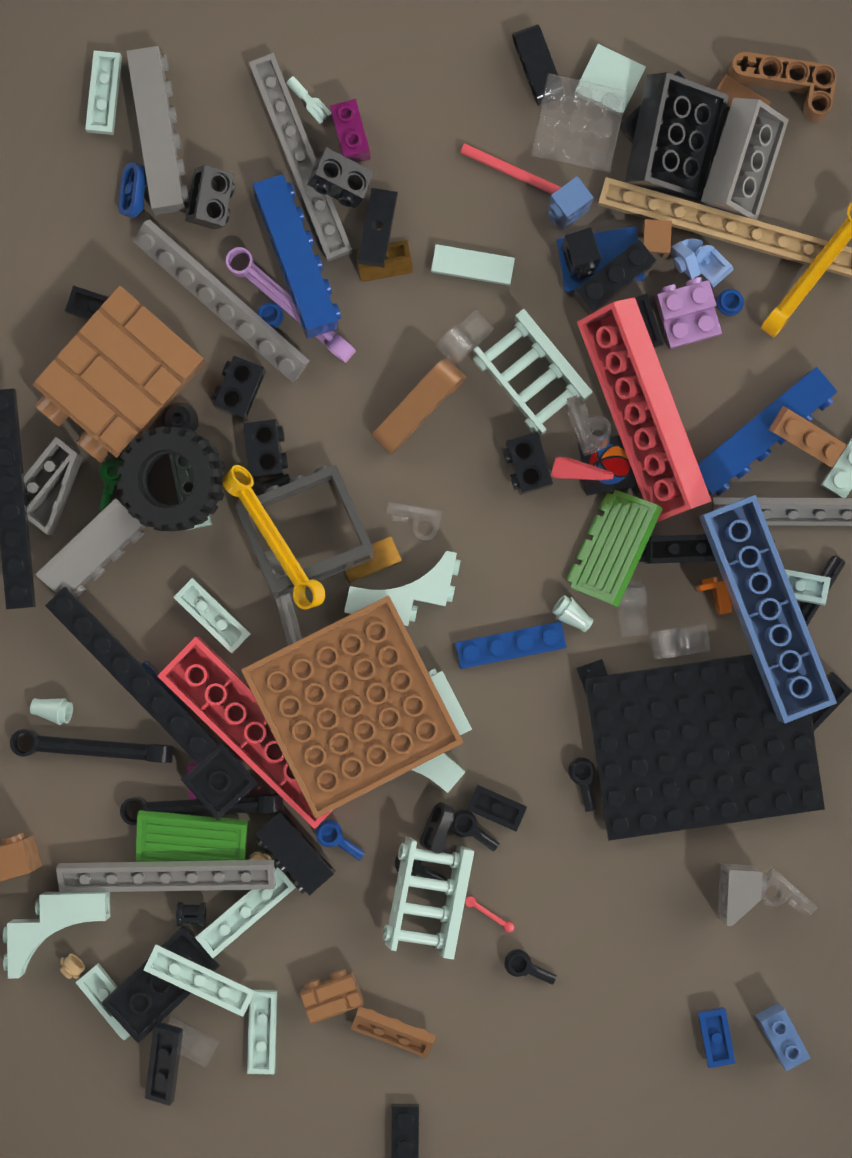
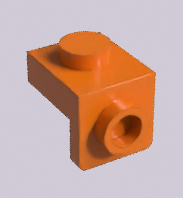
(721, 596)

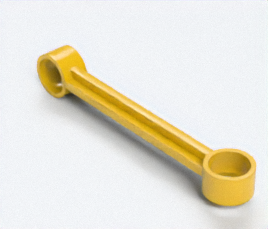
(810, 277)
(239, 483)

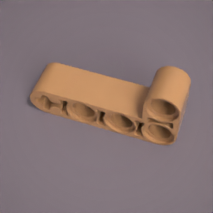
(782, 81)
(419, 404)

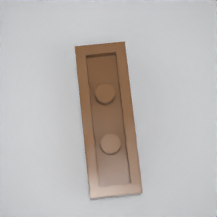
(807, 437)
(393, 1031)

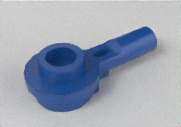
(330, 834)

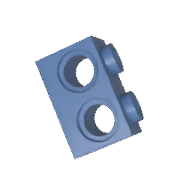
(569, 203)
(782, 1036)

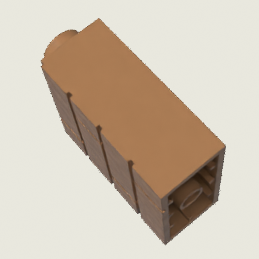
(117, 376)

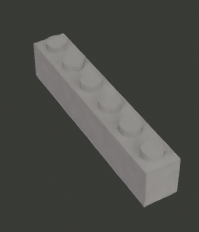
(156, 130)

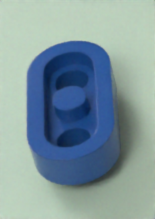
(132, 190)

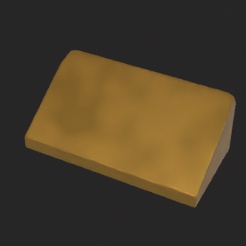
(397, 263)

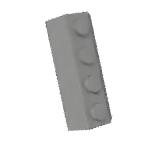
(745, 158)
(92, 549)

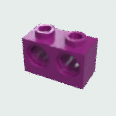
(350, 131)

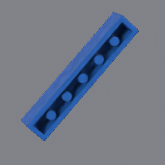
(295, 256)
(755, 439)

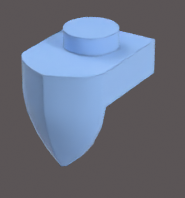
(684, 256)
(712, 264)

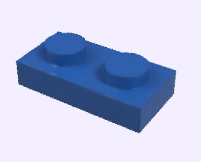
(716, 1037)

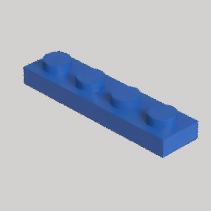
(510, 645)

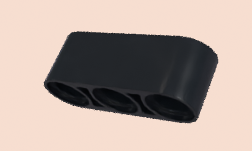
(534, 59)

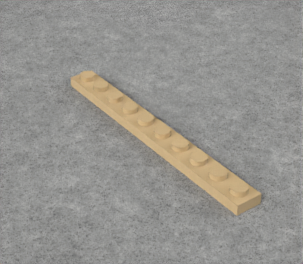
(720, 225)

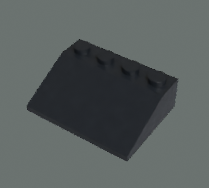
(676, 136)

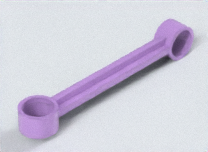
(332, 341)

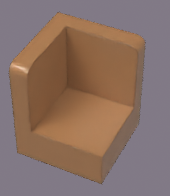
(657, 236)

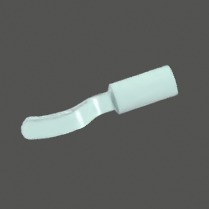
(313, 105)

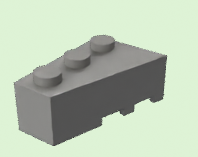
(50, 484)

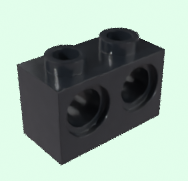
(342, 172)
(204, 195)
(581, 253)
(245, 389)
(257, 450)
(535, 462)

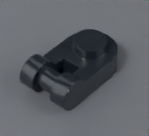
(436, 828)

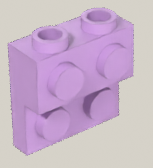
(688, 313)

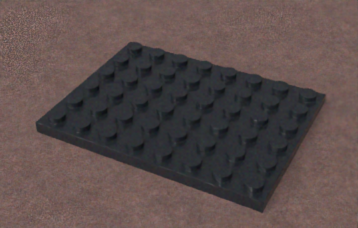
(697, 749)

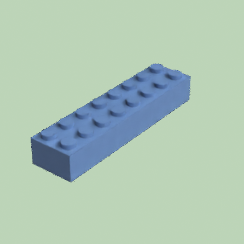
(767, 609)

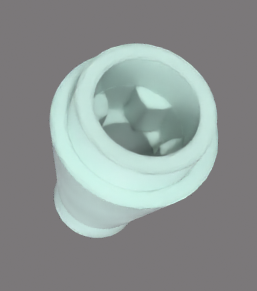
(571, 612)
(54, 710)

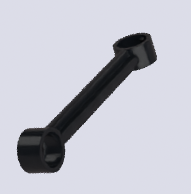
(98, 748)
(261, 804)

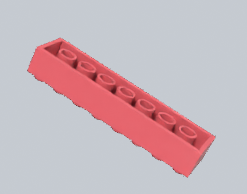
(643, 408)
(234, 715)

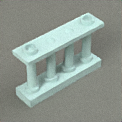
(541, 348)
(449, 915)

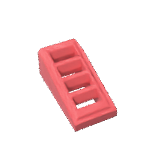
(573, 469)

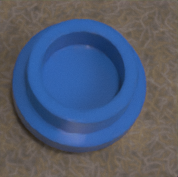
(730, 302)
(271, 314)

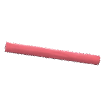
(509, 169)

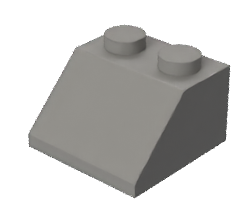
(739, 891)

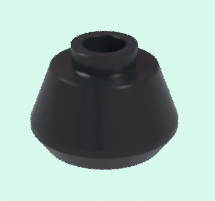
(188, 416)

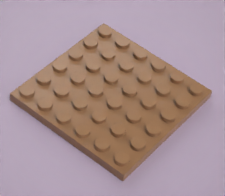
(352, 706)

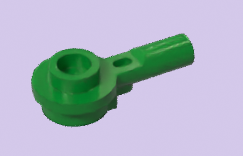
(109, 476)

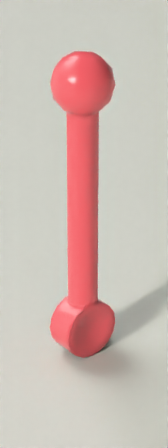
(471, 902)

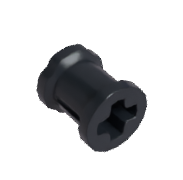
(191, 914)

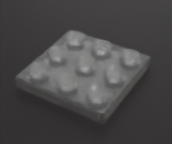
(578, 122)

